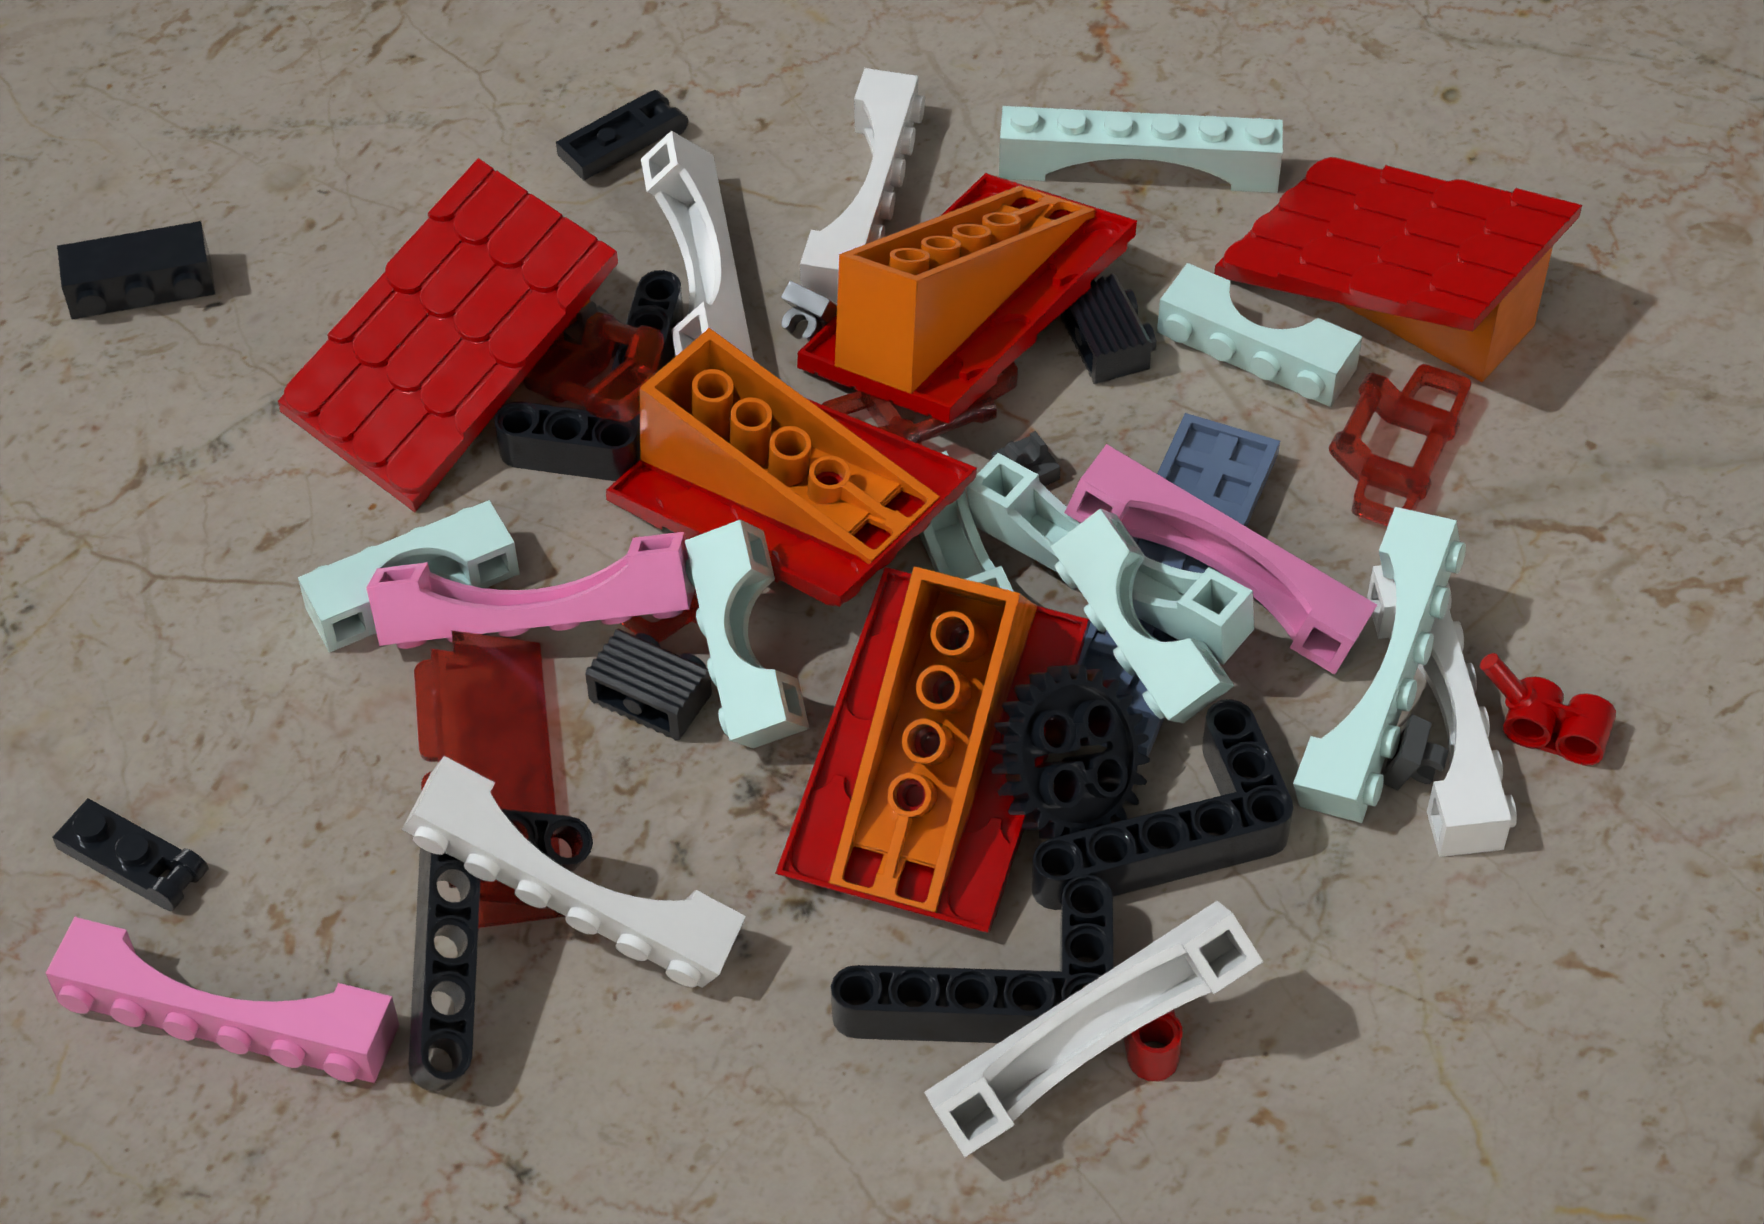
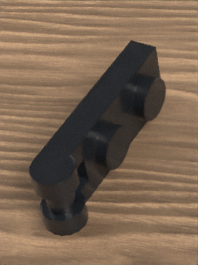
(620, 134)
(129, 854)

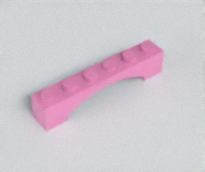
(421, 606)
(1310, 606)
(334, 1032)

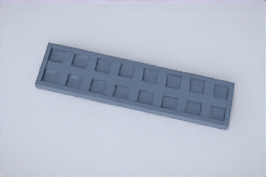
(1221, 469)

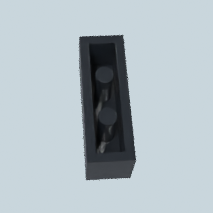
(135, 270)

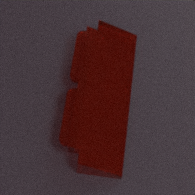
(491, 715)

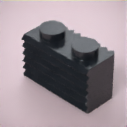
(1108, 331)
(649, 683)

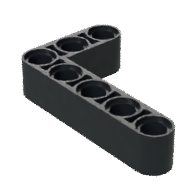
(572, 439)
(1183, 828)
(460, 924)
(996, 990)

